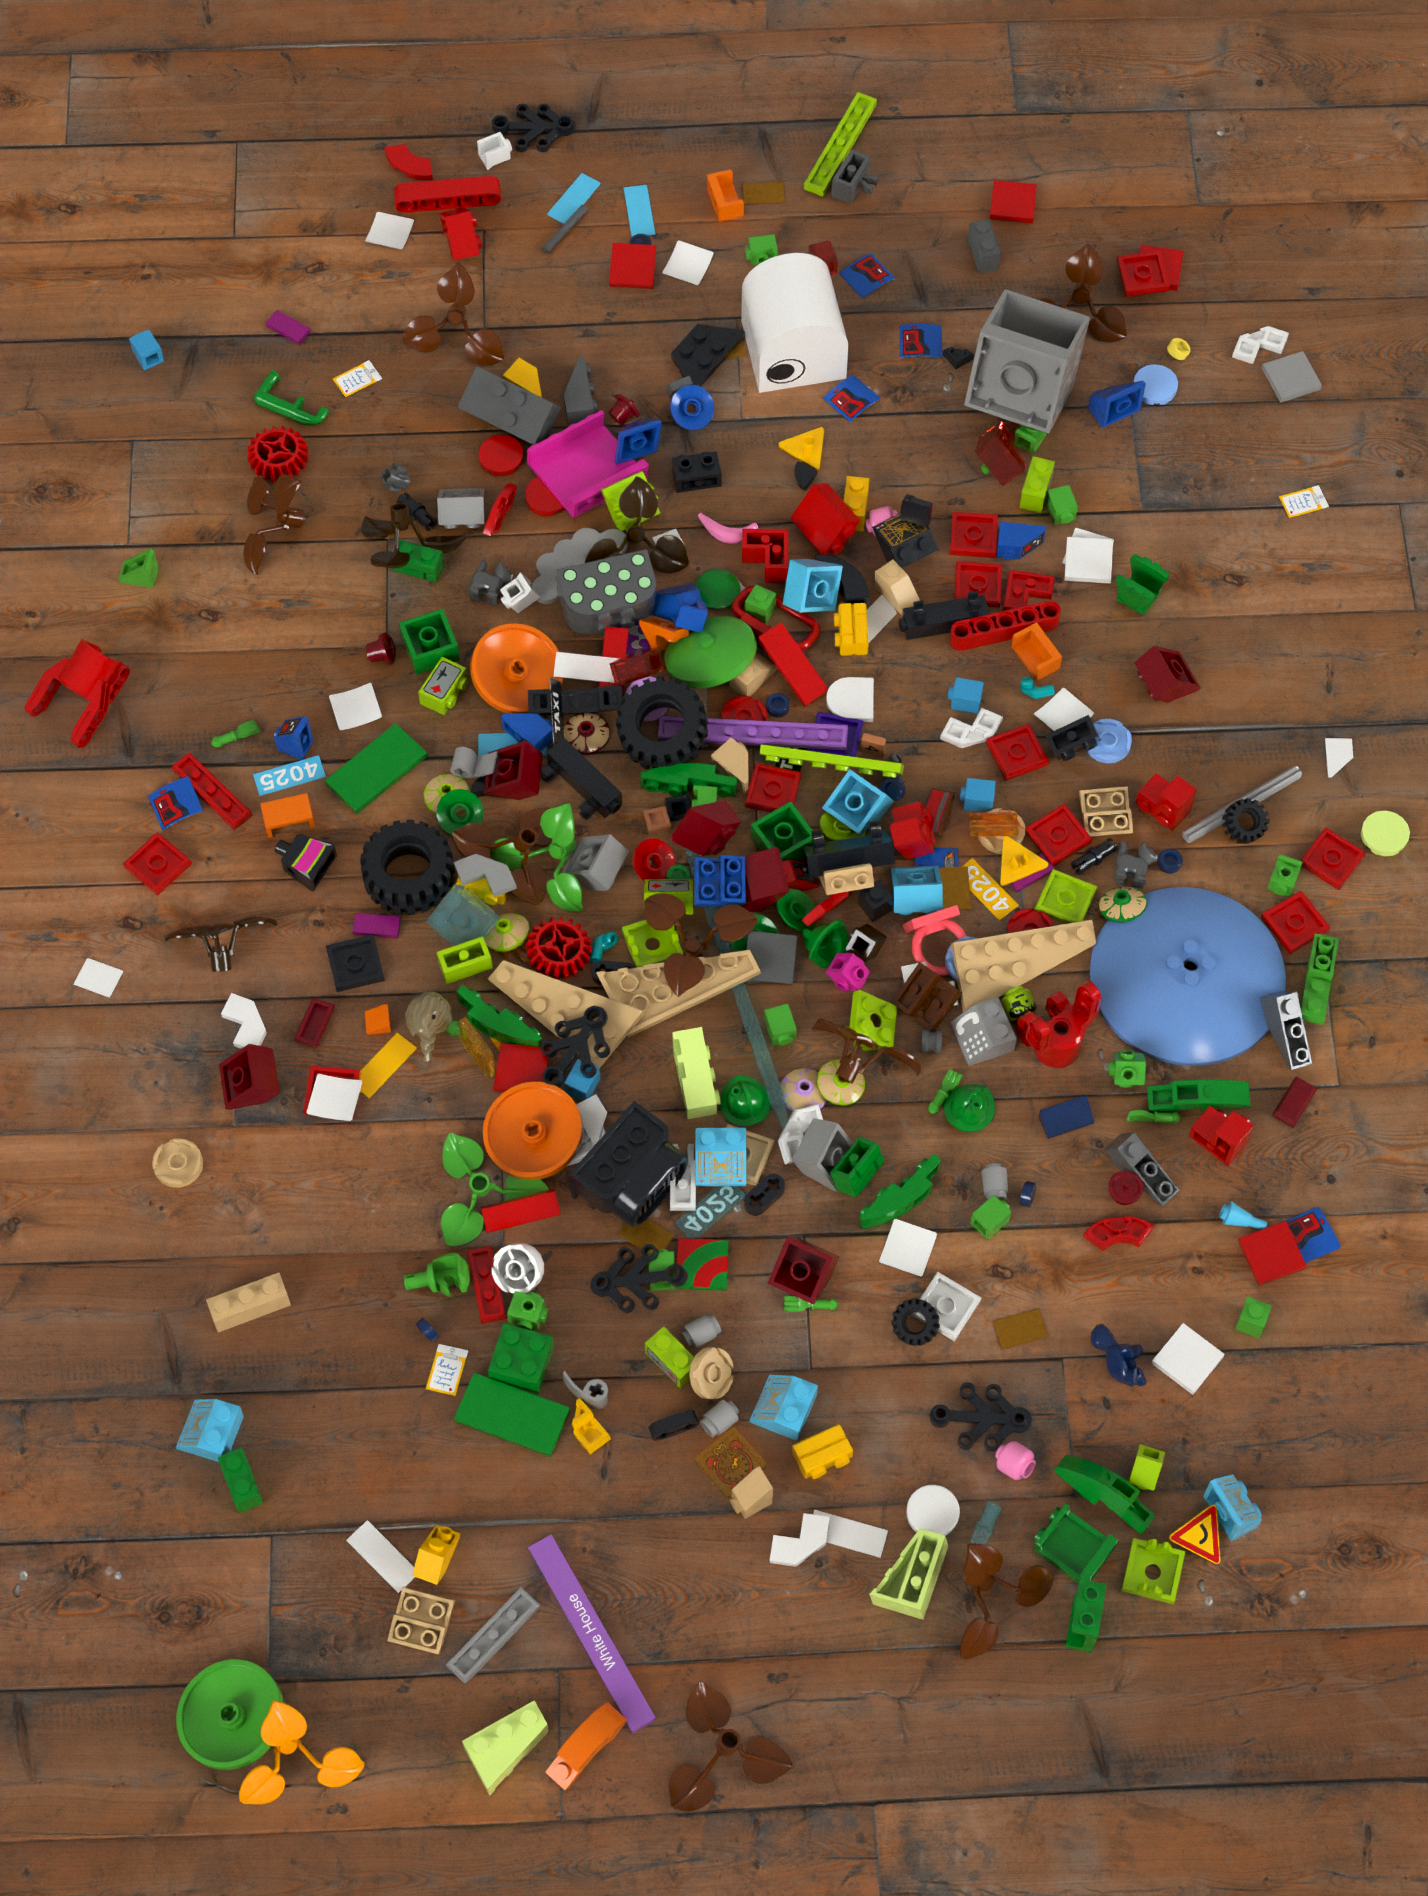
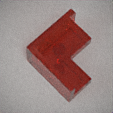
(999, 455)

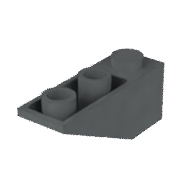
(578, 394)
(1287, 1027)
(1132, 1156)

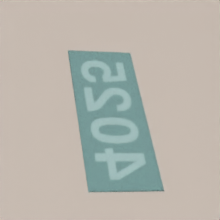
(709, 1210)

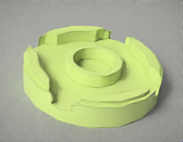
(1385, 833)

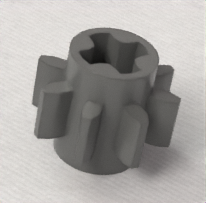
(395, 478)

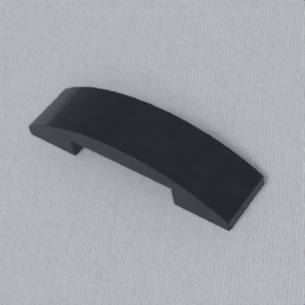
(577, 700)

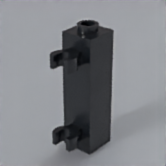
(939, 617)
(584, 778)
(872, 849)

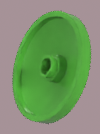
(712, 656)
(224, 1714)

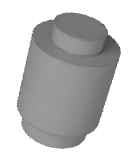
(995, 1181)
(700, 1331)
(720, 1418)

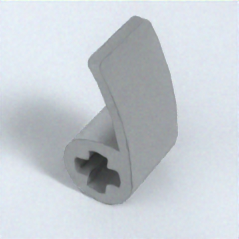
(469, 765)
(592, 1386)

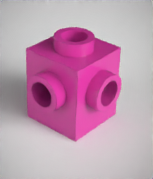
(848, 972)

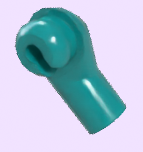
(1035, 692)
(602, 944)

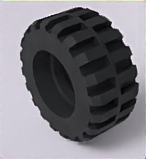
(654, 696)
(403, 840)

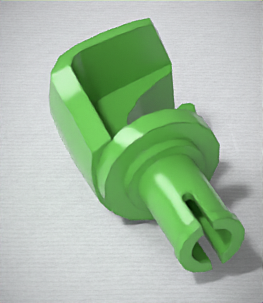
(440, 1274)

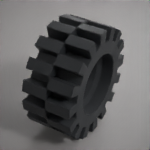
(1256, 813)
(931, 1322)

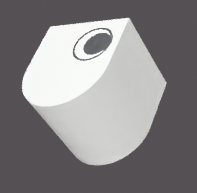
(793, 323)

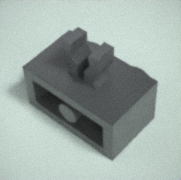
(853, 176)

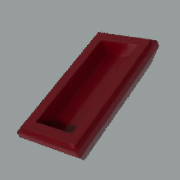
(314, 1022)
(1294, 1101)

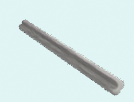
(1259, 794)

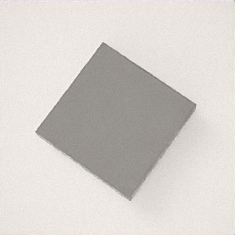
(1291, 376)

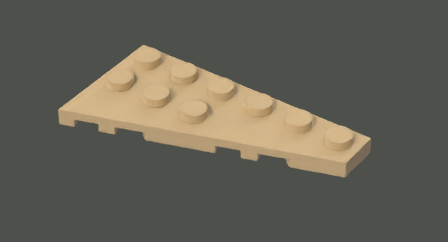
(1005, 961)
(649, 991)
(557, 1001)

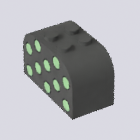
(607, 592)

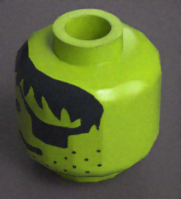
(1018, 1002)

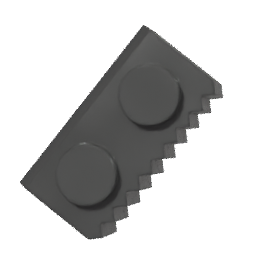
(984, 246)

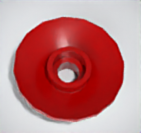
(660, 856)

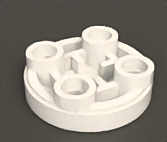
(933, 1509)

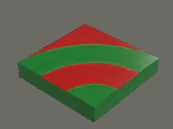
(705, 1263)

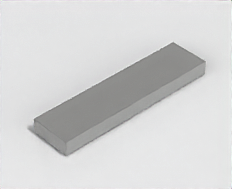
(493, 1635)

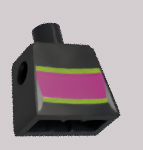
(306, 859)

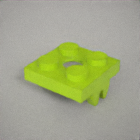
(612, 495)
(636, 937)
(862, 1008)
(1165, 1558)

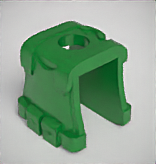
(1144, 584)

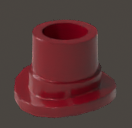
(623, 409)
(382, 649)
(1125, 1187)

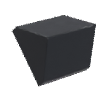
(677, 806)

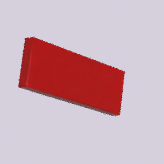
(792, 664)

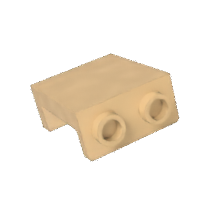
(847, 879)

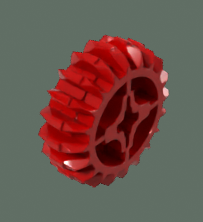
(275, 446)
(575, 941)

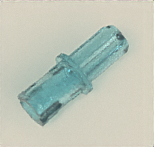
(985, 1525)

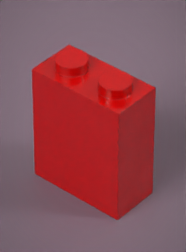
(825, 519)

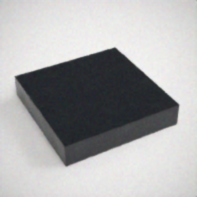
(355, 963)

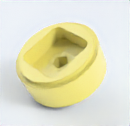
(1178, 348)

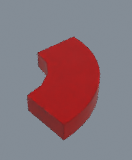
(407, 163)
(500, 509)
(824, 907)
(1118, 1230)

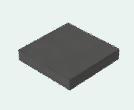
(773, 956)

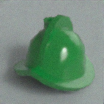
(826, 942)
(744, 1101)
(970, 1108)

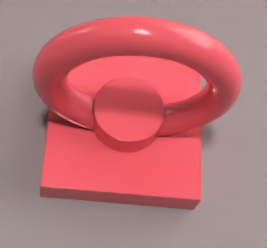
(931, 924)

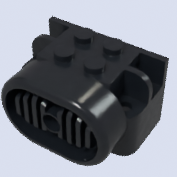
(629, 1168)

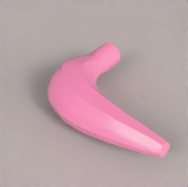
(724, 533)

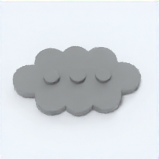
(568, 554)

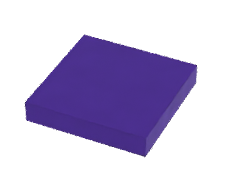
(854, 733)

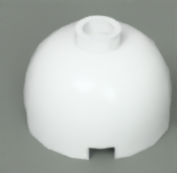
(518, 1268)

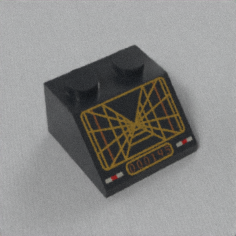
(904, 540)

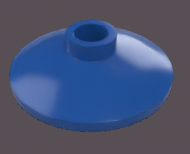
(702, 404)

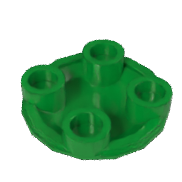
(718, 588)

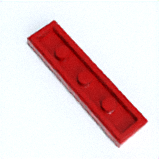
(212, 791)

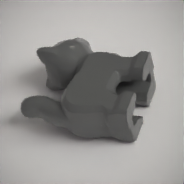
(489, 584)
(1132, 866)

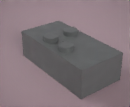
(509, 406)

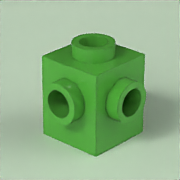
(1127, 1068)
(527, 1310)

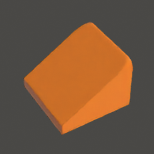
(378, 1020)

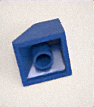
(1116, 402)
(638, 439)
(669, 600)

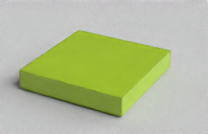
(1066, 898)

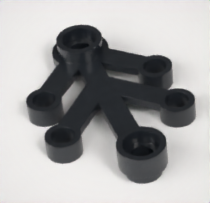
(560, 126)
(576, 1044)
(635, 1278)
(984, 1417)

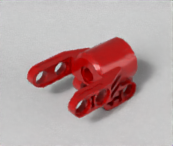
(88, 675)
(1054, 1048)

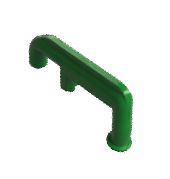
(284, 408)

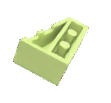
(694, 1073)
(914, 1575)
(505, 1743)

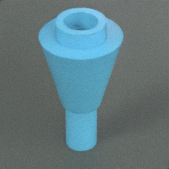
(1237, 1216)

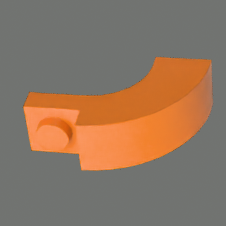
(584, 1744)

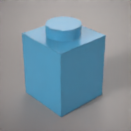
(146, 349)
(966, 695)
(978, 795)
(579, 1086)

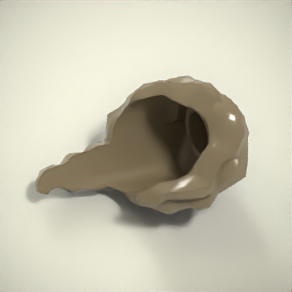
(426, 1017)

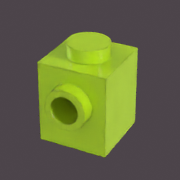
(1146, 1467)

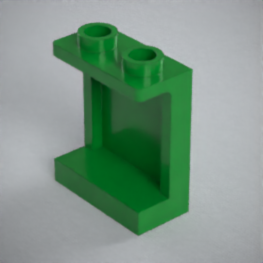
(1073, 1545)
(1085, 1616)

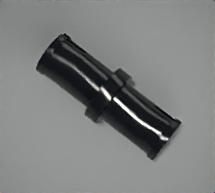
(418, 511)
(1094, 856)

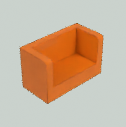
(724, 196)
(1036, 651)
(286, 812)

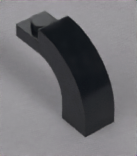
(852, 584)

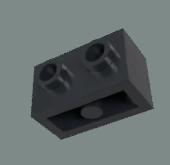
(696, 471)
(1073, 738)

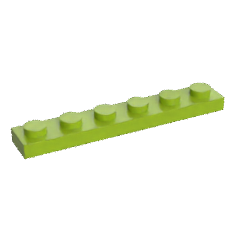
(840, 144)
(841, 762)

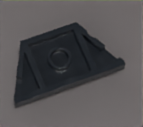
(705, 351)

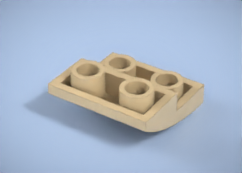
(1106, 811)
(421, 1620)

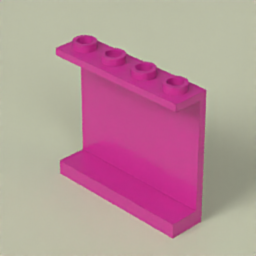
(580, 464)

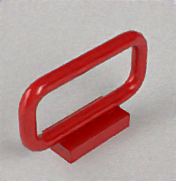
(760, 628)

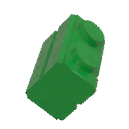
(423, 563)
(857, 1167)
(240, 1480)

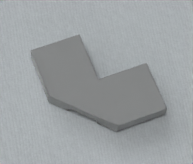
(478, 867)

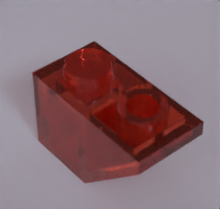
(637, 666)

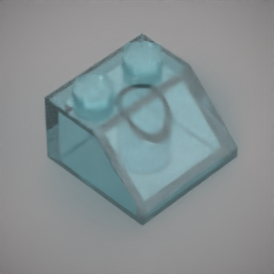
(462, 916)

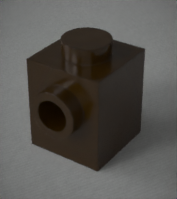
(865, 942)

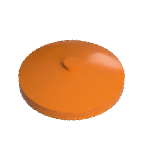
(510, 663)
(533, 1130)

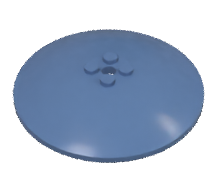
(1180, 1012)

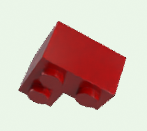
(459, 229)
(767, 547)
(1166, 800)
(911, 831)
(1222, 1135)

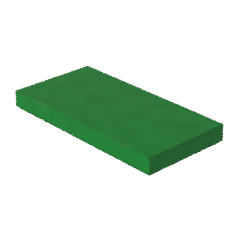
(376, 768)
(512, 1414)

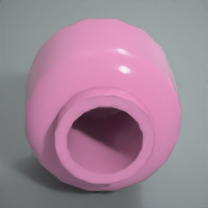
(879, 515)
(1015, 1460)

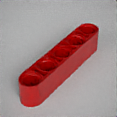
(447, 194)
(993, 624)

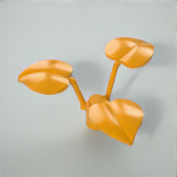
(283, 1729)

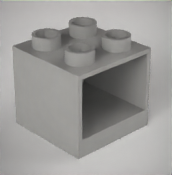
(1026, 361)

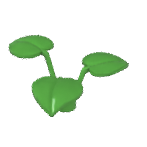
(558, 825)
(459, 1158)

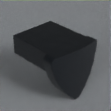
(916, 510)

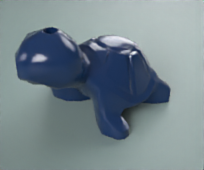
(1119, 1357)

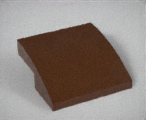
(926, 997)

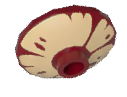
(587, 741)

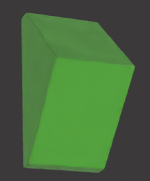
(140, 569)

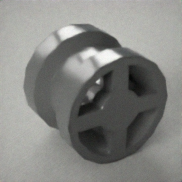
(931, 1041)

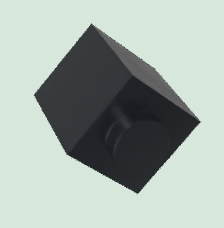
(876, 901)

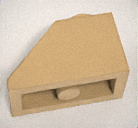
(895, 586)
(753, 676)
(732, 761)
(752, 1494)

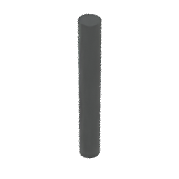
(564, 229)

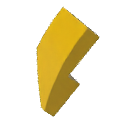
(588, 1429)

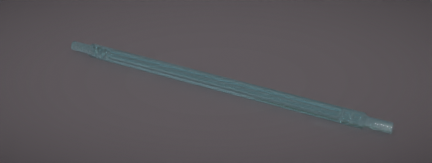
(750, 1021)

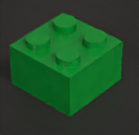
(428, 640)
(784, 830)
(521, 1358)

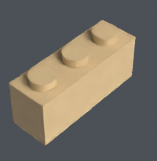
(248, 1302)

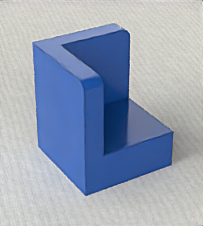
(691, 616)

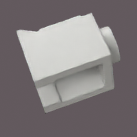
(494, 150)
(523, 598)

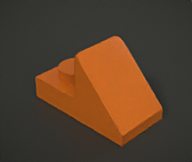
(661, 632)

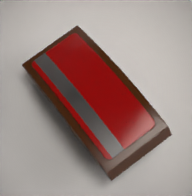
(940, 805)

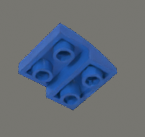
(719, 881)

